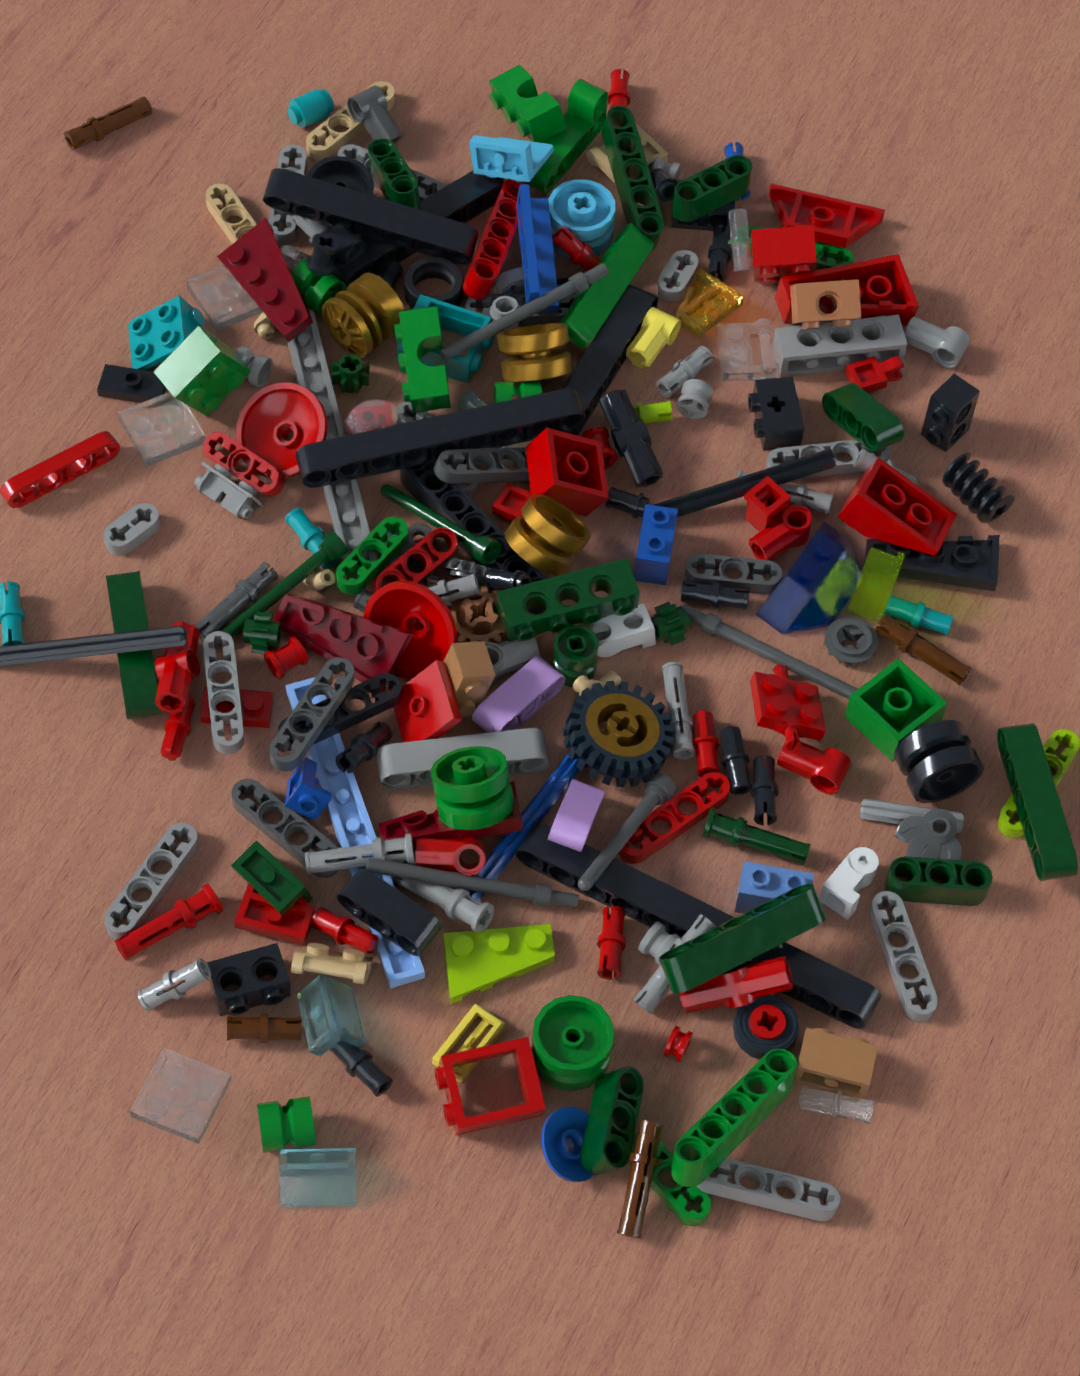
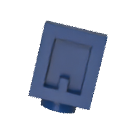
(303, 791)

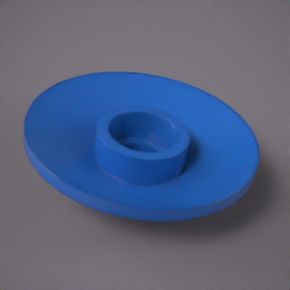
(566, 1128)

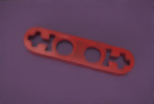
(60, 469)
(677, 820)

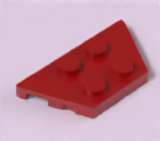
(834, 219)

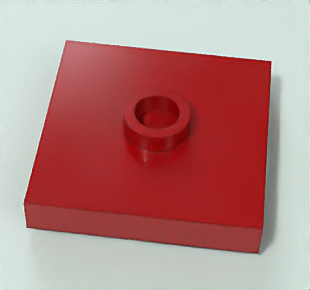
(427, 705)

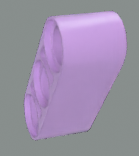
(519, 697)
(576, 815)

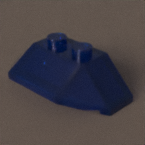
(814, 585)

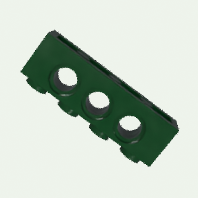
(547, 594)

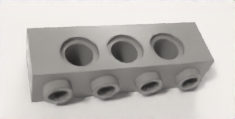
(832, 348)

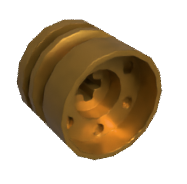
(363, 314)

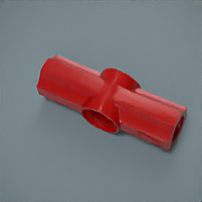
(176, 671)
(740, 985)

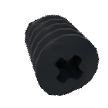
(974, 490)

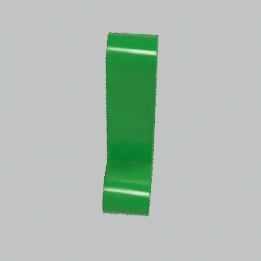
(584, 122)

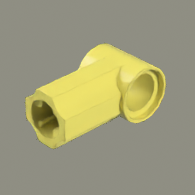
(655, 332)

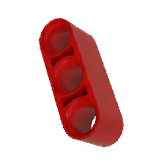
(424, 553)

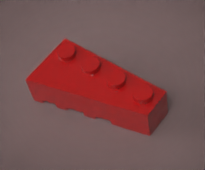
(881, 285)

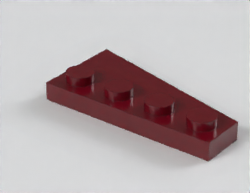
(263, 273)
(335, 633)
(429, 826)

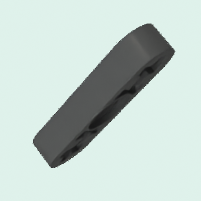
(744, 565)

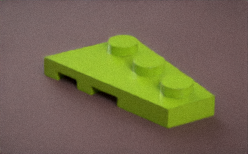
(488, 957)

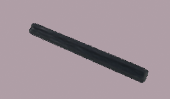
(739, 486)
(93, 645)

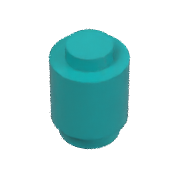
(310, 107)

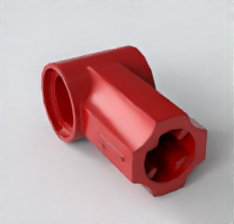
(782, 535)
(823, 768)
(445, 854)

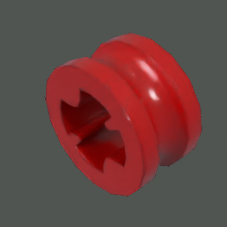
(678, 1044)

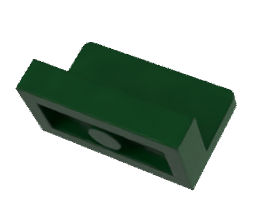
(270, 878)

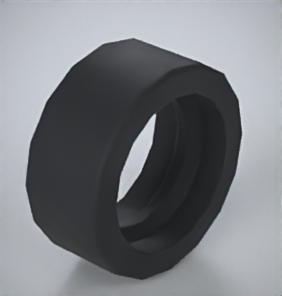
(434, 268)

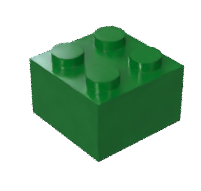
(202, 371)
(893, 707)

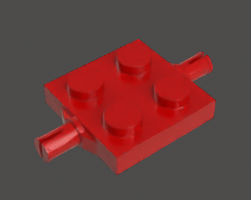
(787, 706)

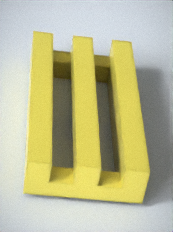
(487, 1019)

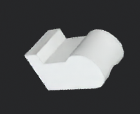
(624, 631)
(854, 873)

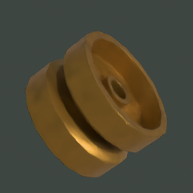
(535, 352)
(547, 535)

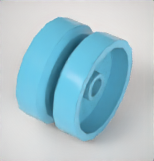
(586, 211)

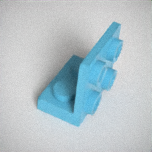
(508, 157)

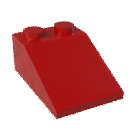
(896, 510)

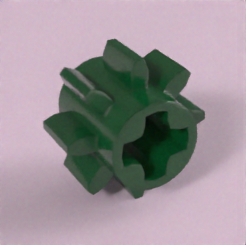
(350, 373)
(670, 623)
(262, 632)

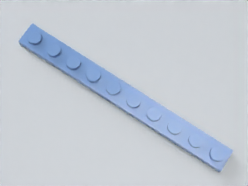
(353, 829)

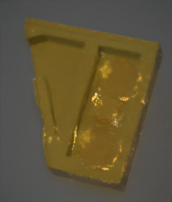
(707, 303)

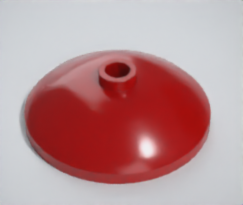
(270, 419)
(401, 606)

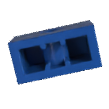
(655, 544)

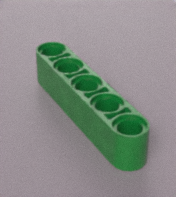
(595, 304)
(733, 1117)

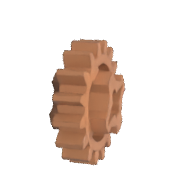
(478, 618)

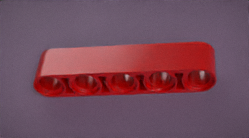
(493, 243)

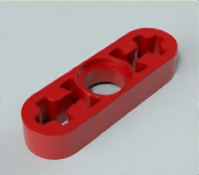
(248, 476)

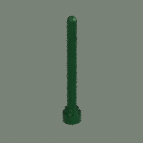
(484, 548)
(330, 549)

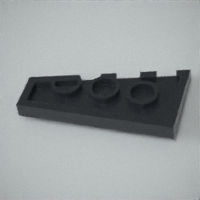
(957, 562)

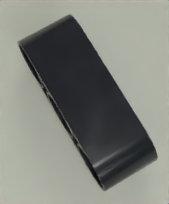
(389, 912)

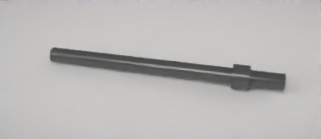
(577, 284)
(713, 625)
(540, 894)

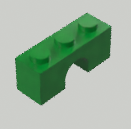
(533, 114)
(420, 334)

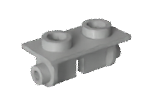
(216, 483)

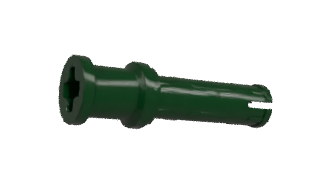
(739, 832)

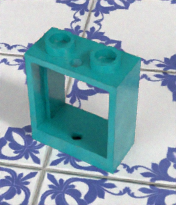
(458, 321)

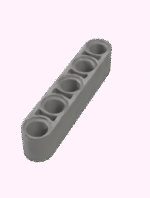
(410, 762)

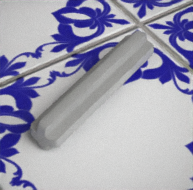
(897, 812)

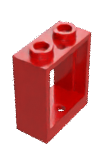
(527, 1076)

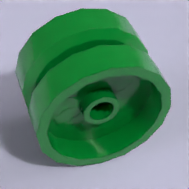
(472, 788)
(572, 1042)

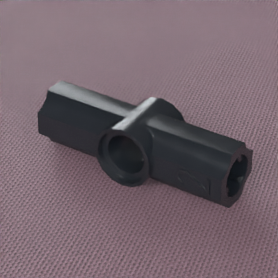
(631, 438)

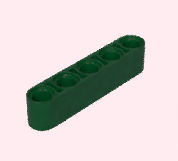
(632, 165)
(135, 667)
(1037, 802)
(742, 938)

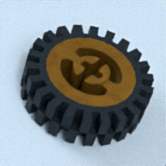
(625, 716)

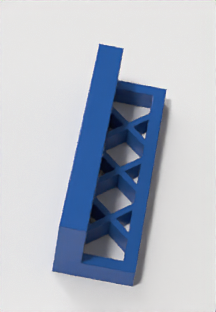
(536, 246)

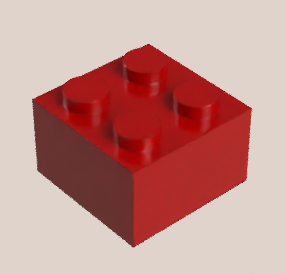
(782, 252)
(567, 470)

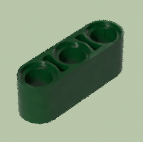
(393, 173)
(712, 188)
(862, 417)
(952, 872)
(612, 1120)

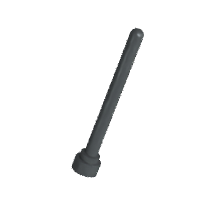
(657, 791)

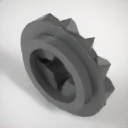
(462, 568)
(853, 630)

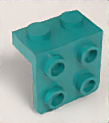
(161, 331)

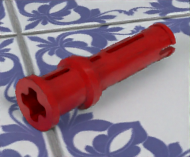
(183, 914)

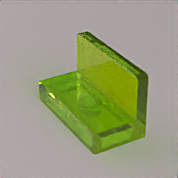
(875, 584)

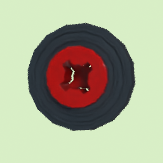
(758, 1038)

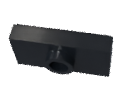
(129, 384)

